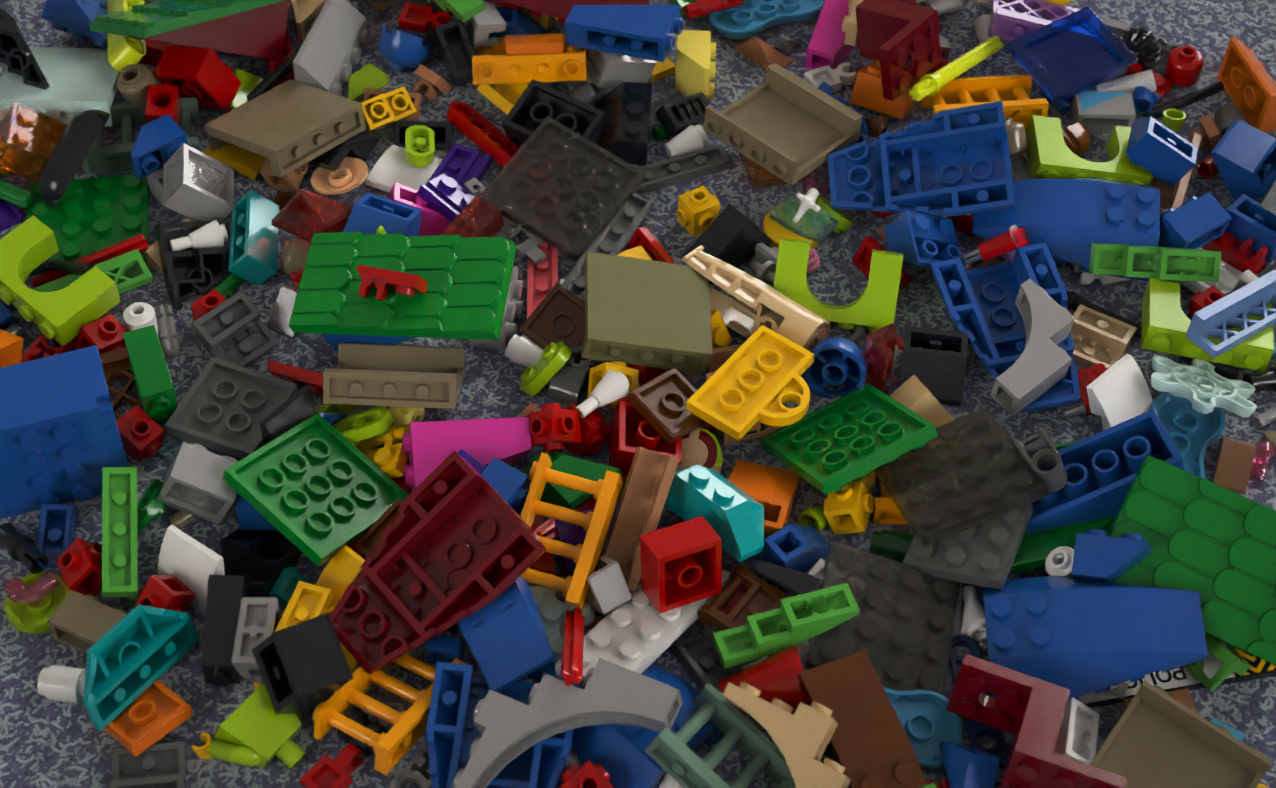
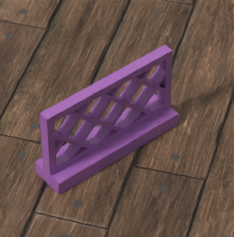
(1011, 25)

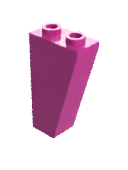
(828, 40)
(483, 439)

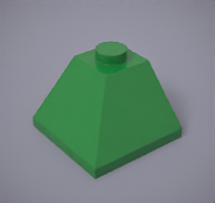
(571, 465)

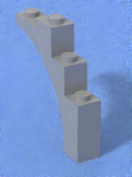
(608, 697)

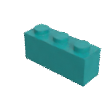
(254, 239)

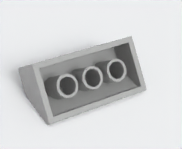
(332, 47)

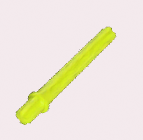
(931, 83)

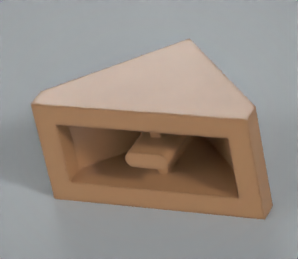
(1234, 464)

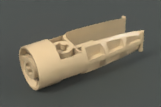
(756, 303)

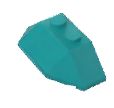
(727, 508)
(132, 658)

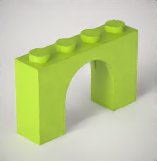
(1052, 159)
(873, 308)
(57, 312)
(1166, 326)

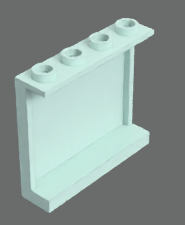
(77, 81)

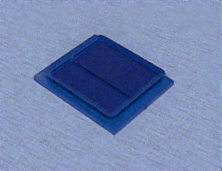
(1072, 54)

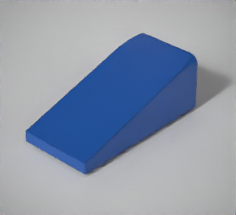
(56, 530)

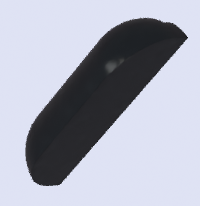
(69, 154)

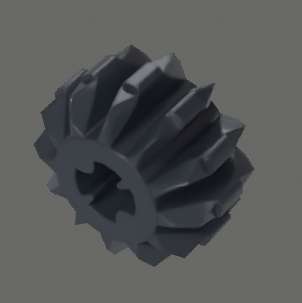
(1143, 46)

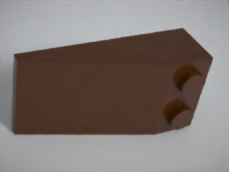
(868, 731)

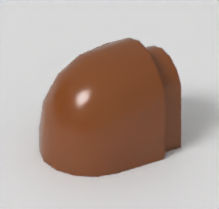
(1077, 139)

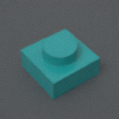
(286, 585)

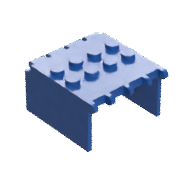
(55, 431)

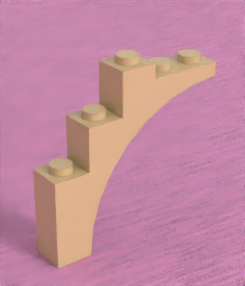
(798, 736)

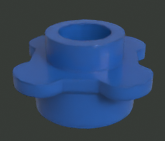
(1144, 99)

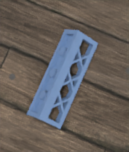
(1232, 311)

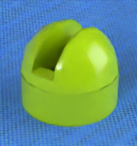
(1174, 119)
(817, 514)

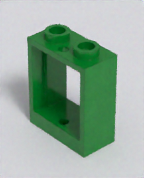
(151, 374)

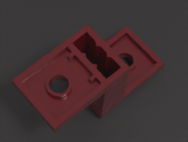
(900, 38)
(1034, 715)

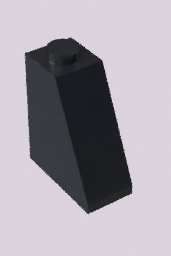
(731, 238)
(220, 628)

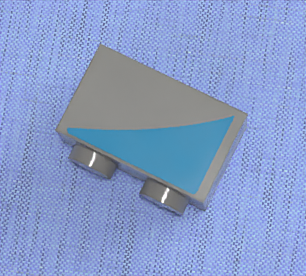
(1103, 110)

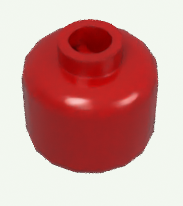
(1184, 66)

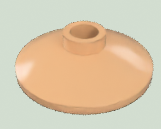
(347, 177)

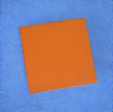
(534, 44)
(149, 718)

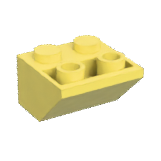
(694, 65)

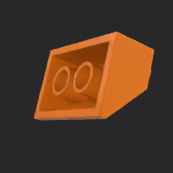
(1249, 86)

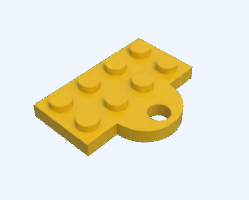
(755, 386)

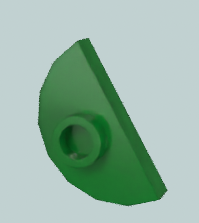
(148, 507)

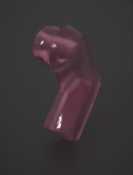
(1264, 454)
(30, 592)

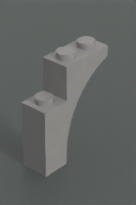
(1042, 361)

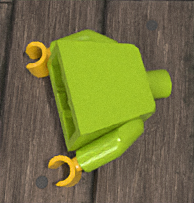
(254, 734)

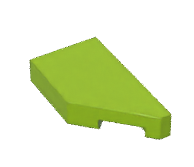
(366, 77)

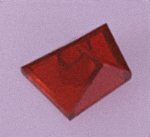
(312, 214)

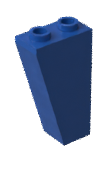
(625, 29)

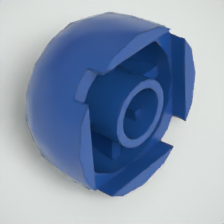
(404, 48)
(834, 363)

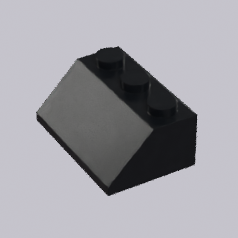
(543, 101)
(627, 121)

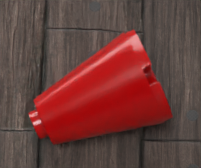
(774, 677)

